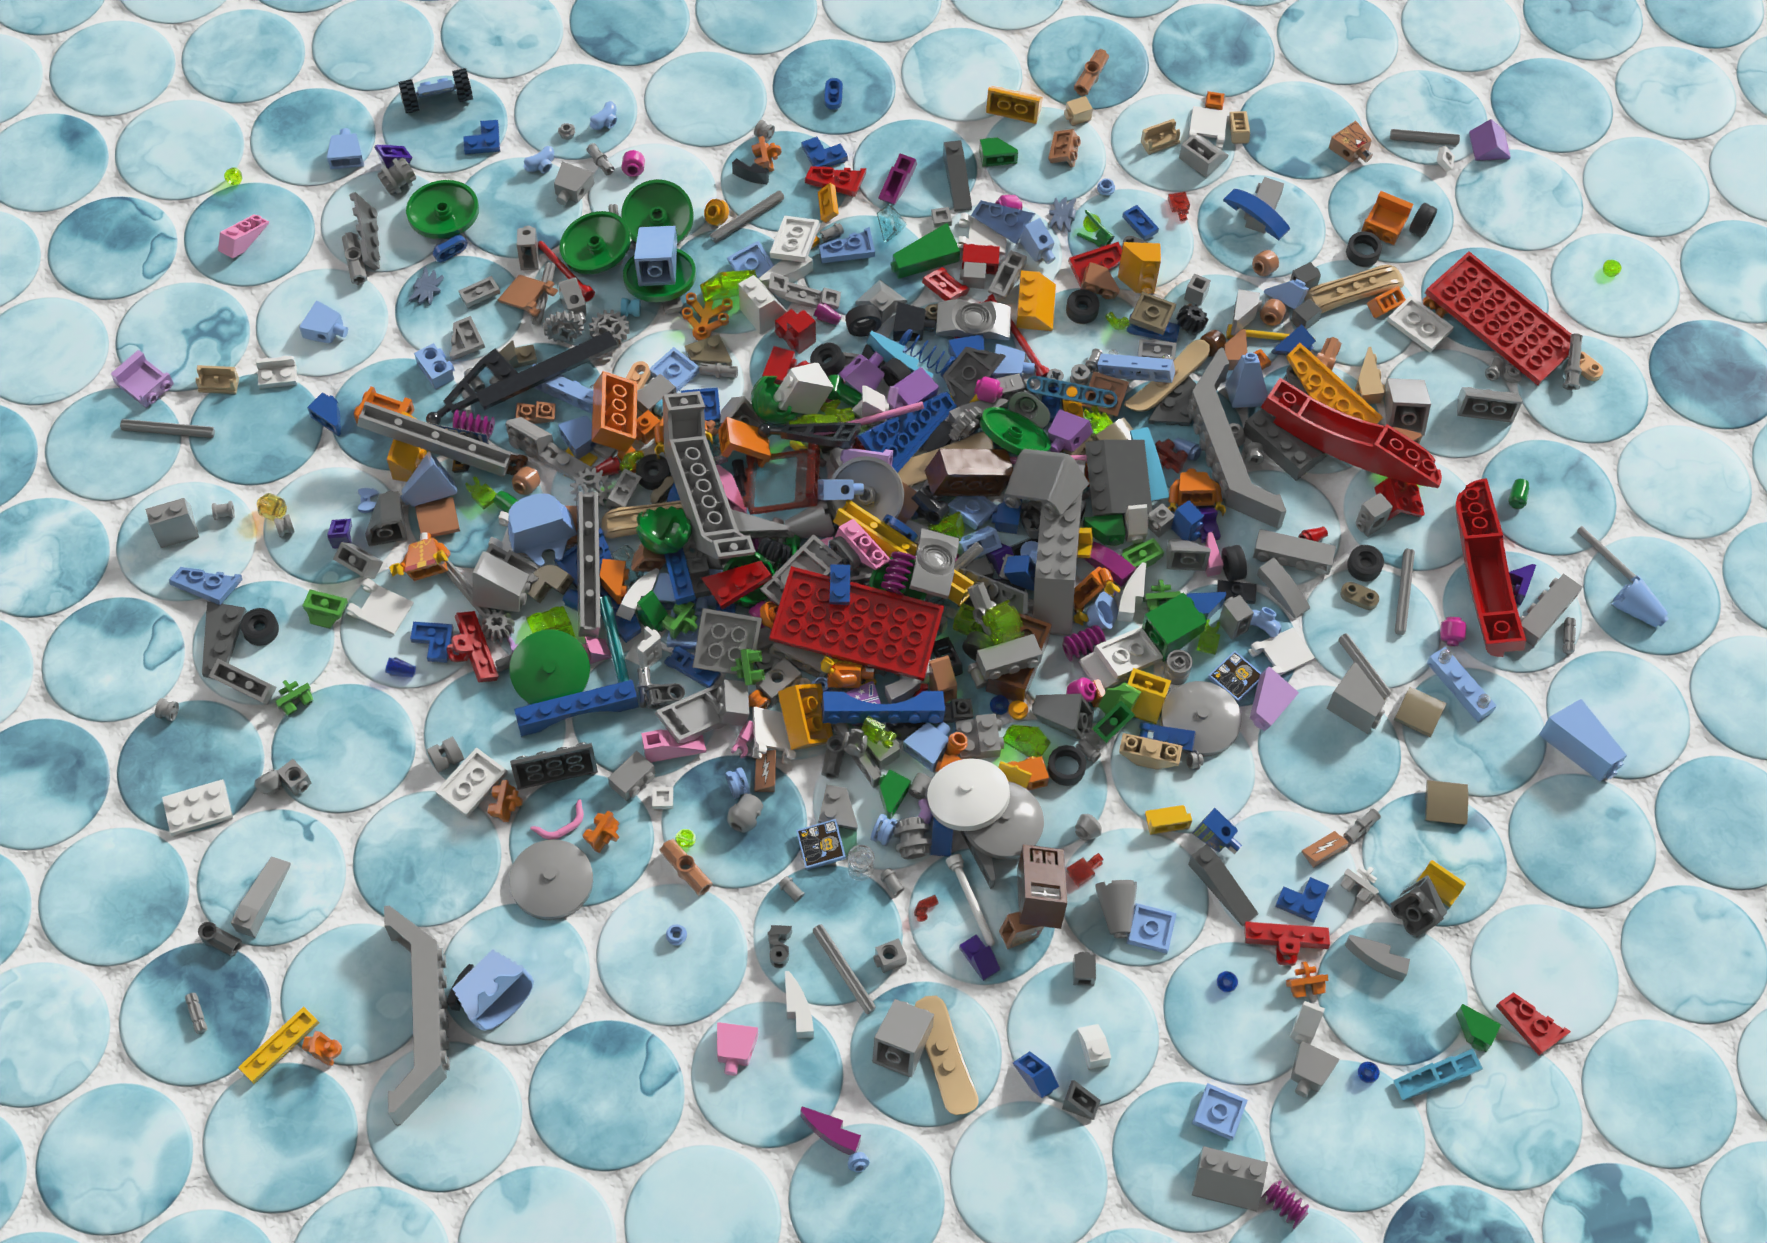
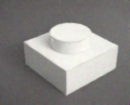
(1445, 158)
(662, 798)

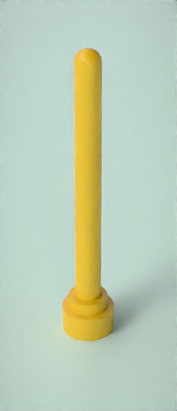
(1258, 334)

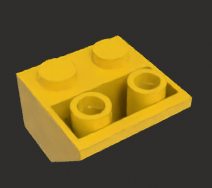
(1152, 696)

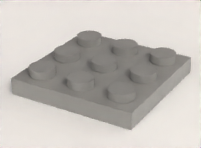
(722, 638)

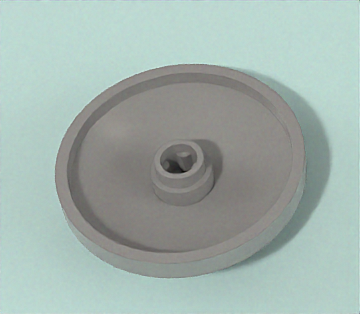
(881, 484)
(1205, 710)
(1017, 826)
(551, 879)

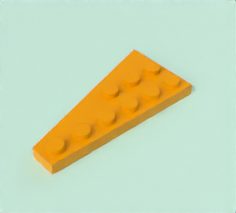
(1328, 387)

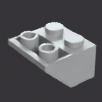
(1201, 155)
(527, 437)

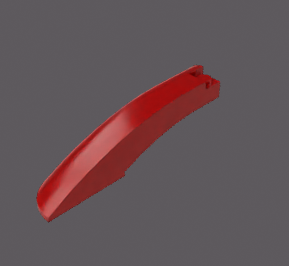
(1351, 439)
(1488, 570)

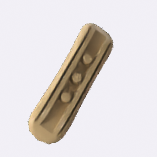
(1355, 287)
(1185, 364)
(913, 471)
(623, 520)
(947, 1061)

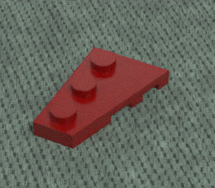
(845, 181)
(1105, 256)
(736, 583)
(1534, 1027)

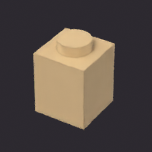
(1078, 111)

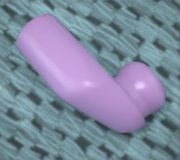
(892, 398)
(925, 811)

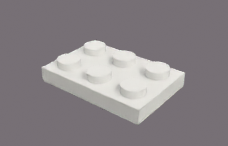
(794, 239)
(1420, 324)
(1128, 652)
(471, 782)
(197, 807)

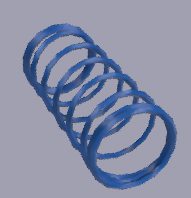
(906, 337)

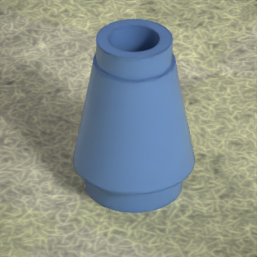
(1191, 448)

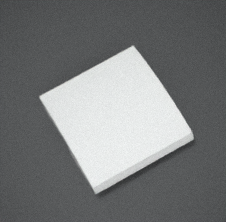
(1097, 670)

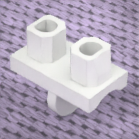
(1367, 889)

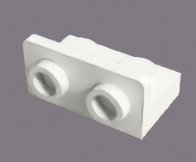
(276, 372)
(649, 649)

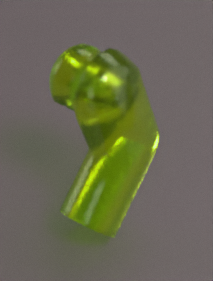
(1117, 324)
(630, 459)

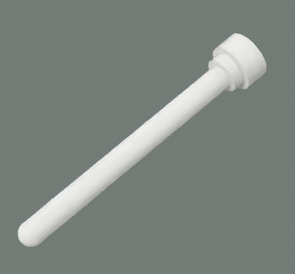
(955, 863)

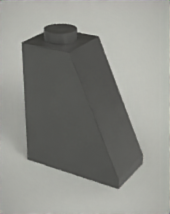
(387, 520)
(1065, 713)

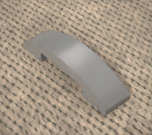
(802, 295)

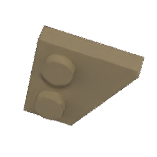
(708, 351)

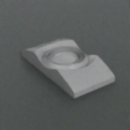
(969, 319)
(812, 556)
(934, 563)
(692, 715)

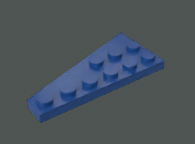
(908, 431)
(626, 628)

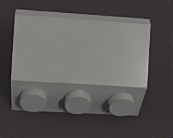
(1488, 404)
(1229, 1178)

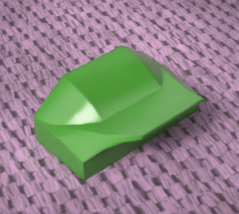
(1144, 552)
(324, 608)
(1124, 693)

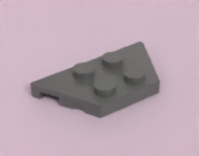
(967, 369)
(1174, 406)

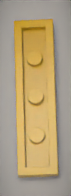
(278, 1045)

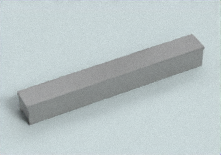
(434, 439)
(588, 565)

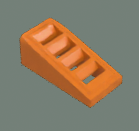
(1378, 308)

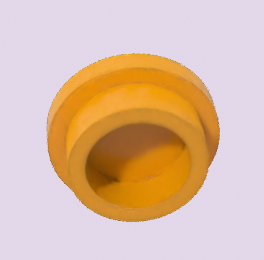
(1018, 710)

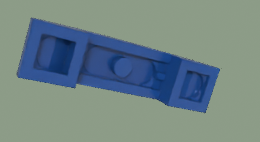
(1258, 209)

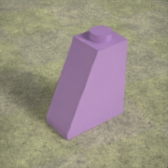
(1271, 698)

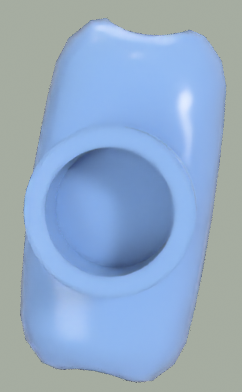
(605, 117)
(540, 161)
(1265, 620)

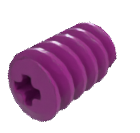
(474, 425)
(896, 572)
(1082, 641)
(1286, 1203)

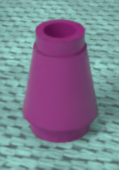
(827, 314)

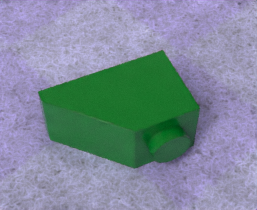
(997, 152)
(1106, 529)
(651, 612)
(1113, 721)
(892, 791)
(1477, 1028)

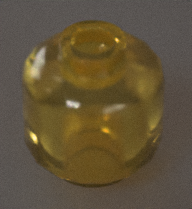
(271, 506)

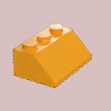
(1013, 104)
(1140, 266)
(1035, 302)
(404, 458)
(803, 716)

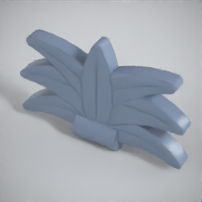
(1063, 213)
(426, 286)

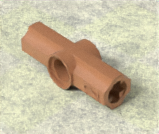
(1091, 72)
(1329, 352)
(693, 876)

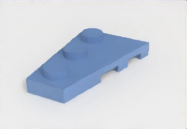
(1002, 219)
(854, 247)
(205, 585)

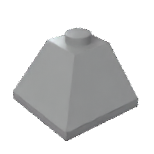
(883, 298)
(741, 410)
(1186, 555)

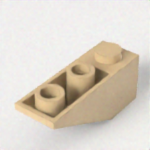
(1369, 381)

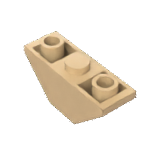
(1150, 752)

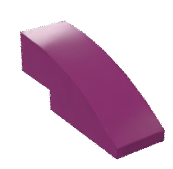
(898, 179)
(1119, 568)
(831, 1131)

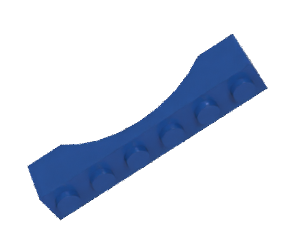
(923, 708)
(541, 715)

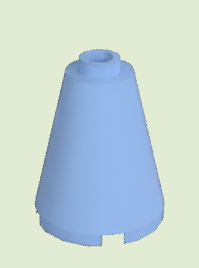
(1640, 603)

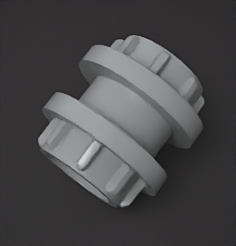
(397, 176)
(912, 838)

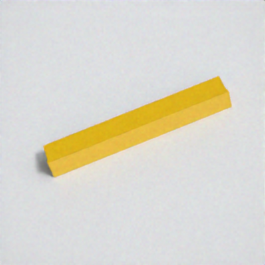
(892, 541)

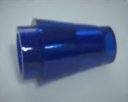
(399, 668)

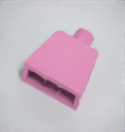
(735, 1045)

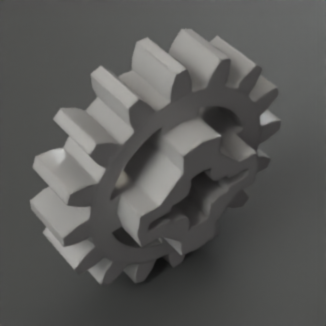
(610, 322)
(563, 326)
(965, 423)
(596, 479)

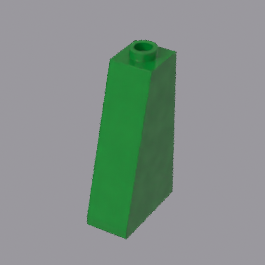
(926, 253)

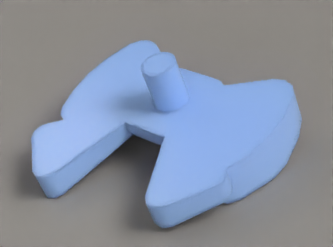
(365, 505)

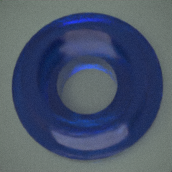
(999, 700)
(1226, 975)
(1372, 1068)

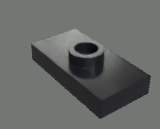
(1233, 589)

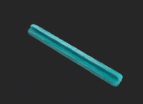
(614, 639)

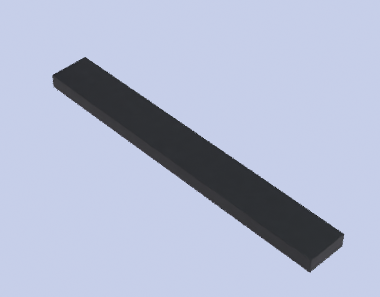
(546, 370)

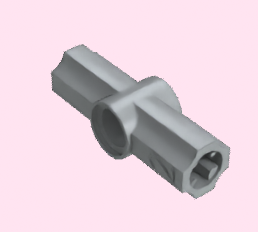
(354, 258)
(981, 602)

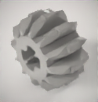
(497, 626)

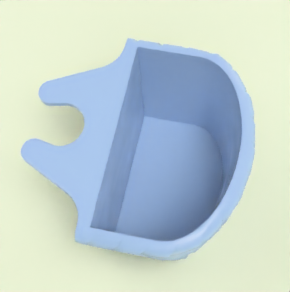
(538, 525)
(493, 990)

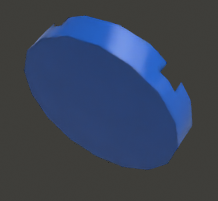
(900, 527)

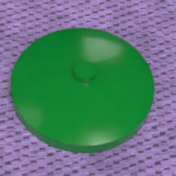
(657, 205)
(442, 209)
(595, 242)
(660, 293)
(1013, 430)
(549, 666)

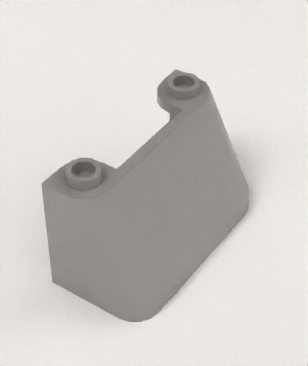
(1045, 478)

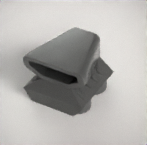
(1419, 907)

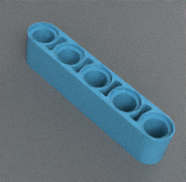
(1081, 391)

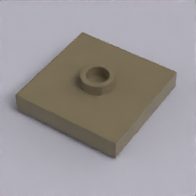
(1152, 313)

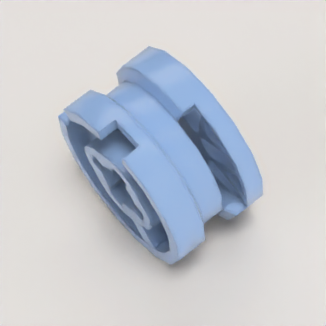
(737, 783)
(883, 829)

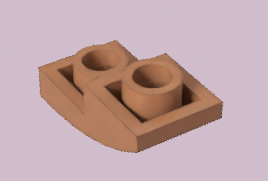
(539, 413)

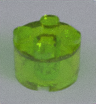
(1003, 623)

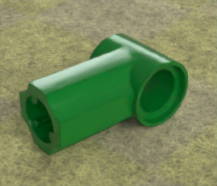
(843, 392)

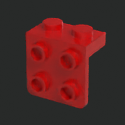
(1402, 496)

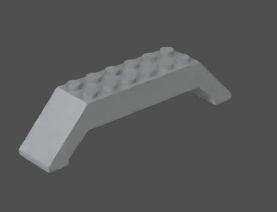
(1223, 452)
(698, 478)
(1057, 566)
(428, 1016)

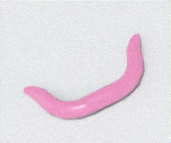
(565, 829)

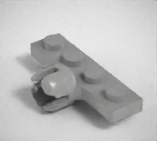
(856, 745)

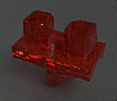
(1169, 458)

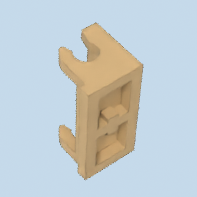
(1160, 136)
(217, 379)

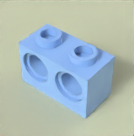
(432, 362)
(986, 537)

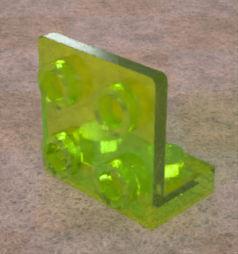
(554, 619)

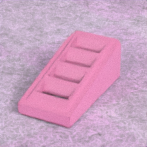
(1215, 562)

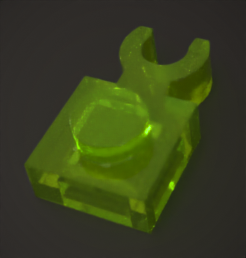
(1098, 422)
(482, 495)
(1208, 639)
(875, 732)

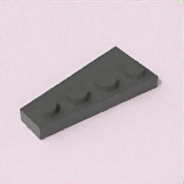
(367, 231)
(998, 591)
(221, 633)

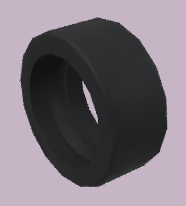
(1365, 238)
(860, 313)
(894, 371)
(1069, 751)

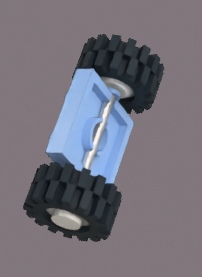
(443, 85)

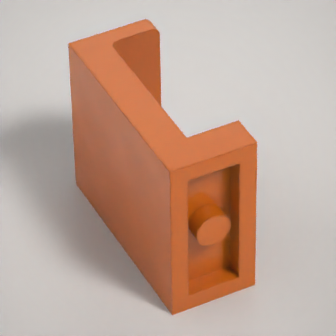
(1387, 217)
(385, 402)
(744, 439)

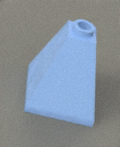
(1246, 383)
(428, 483)

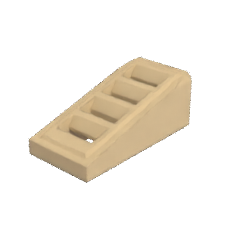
(1239, 128)

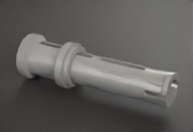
(1573, 369)

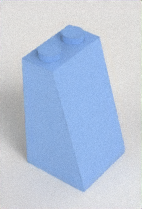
(656, 255)
(1584, 740)

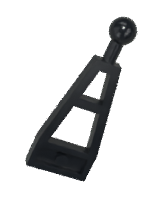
(494, 363)
(843, 438)

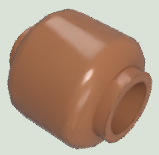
(1265, 263)
(1273, 312)
(526, 480)

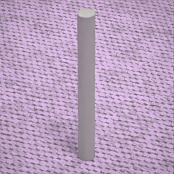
(1606, 553)

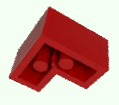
(796, 330)

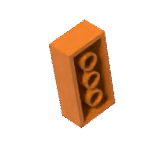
(614, 411)

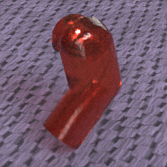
(922, 907)

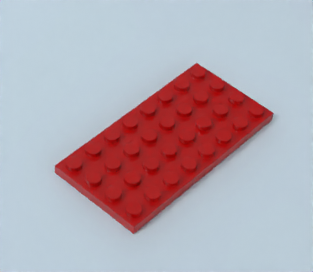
(1502, 317)
(873, 631)

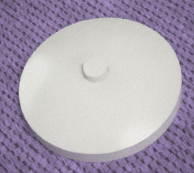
(968, 794)

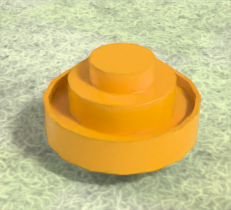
(716, 212)

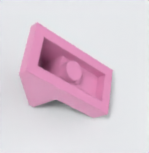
(596, 649)

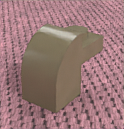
(549, 577)

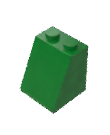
(1174, 624)

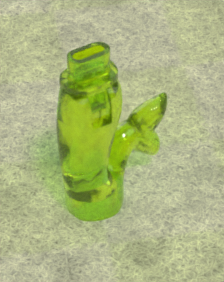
(832, 415)

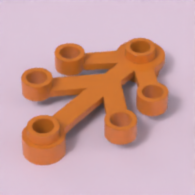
(706, 314)

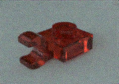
(1179, 203)
(1083, 871)

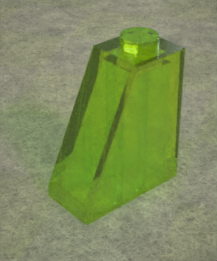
(724, 284)

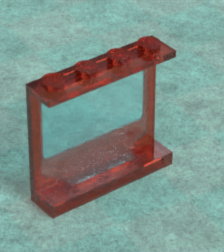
(783, 482)

